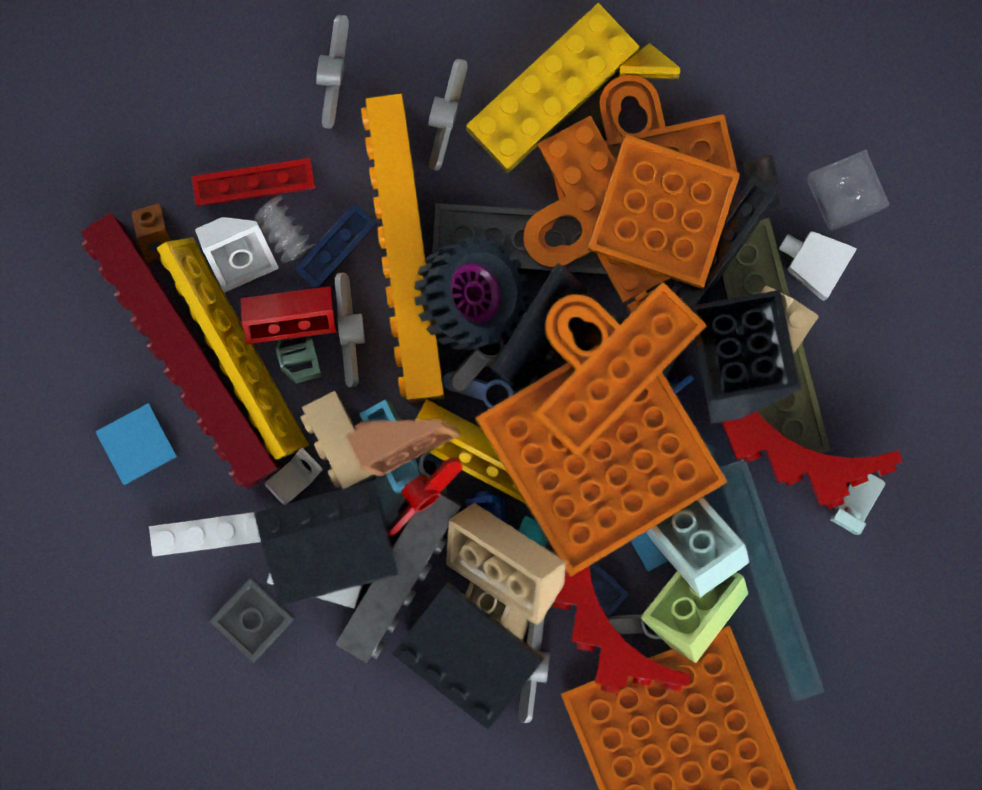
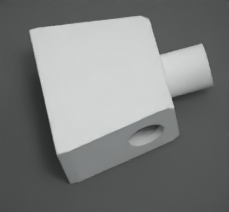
(817, 261)

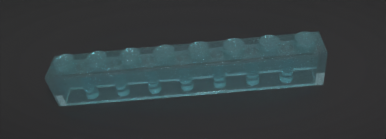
(770, 582)

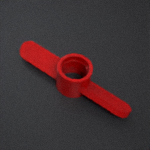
(424, 491)

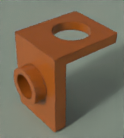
(149, 228)

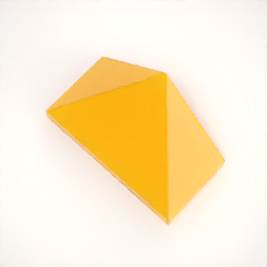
(650, 64)

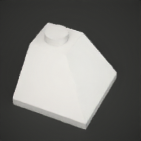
(235, 251)

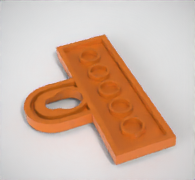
(701, 139)
(583, 171)
(619, 368)

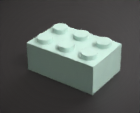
(700, 546)

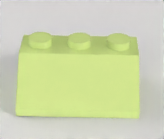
(691, 621)

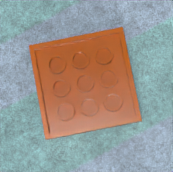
(663, 211)

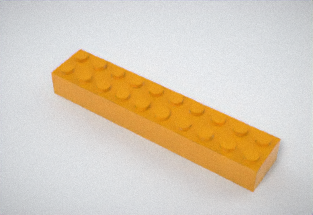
(404, 245)

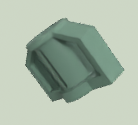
(298, 355)

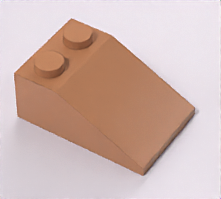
(390, 444)

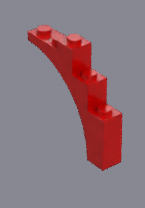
(789, 460)
(616, 656)

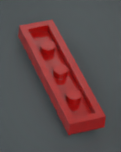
(253, 182)

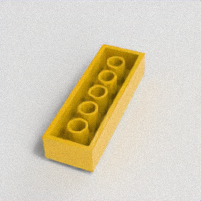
(552, 88)

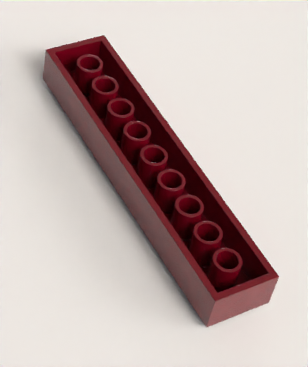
(180, 350)

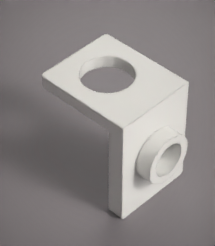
(293, 477)

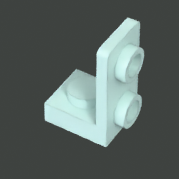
(858, 505)

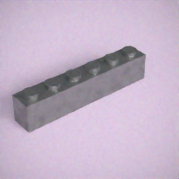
(384, 597)

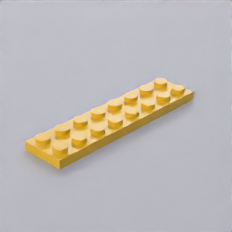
(236, 358)

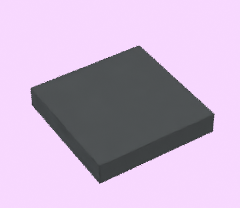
(252, 620)

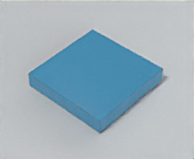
(136, 444)

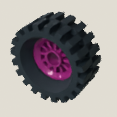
(493, 291)

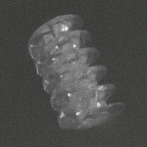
(282, 230)

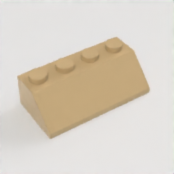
(504, 562)

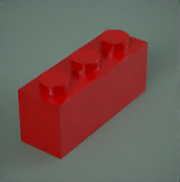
(288, 315)

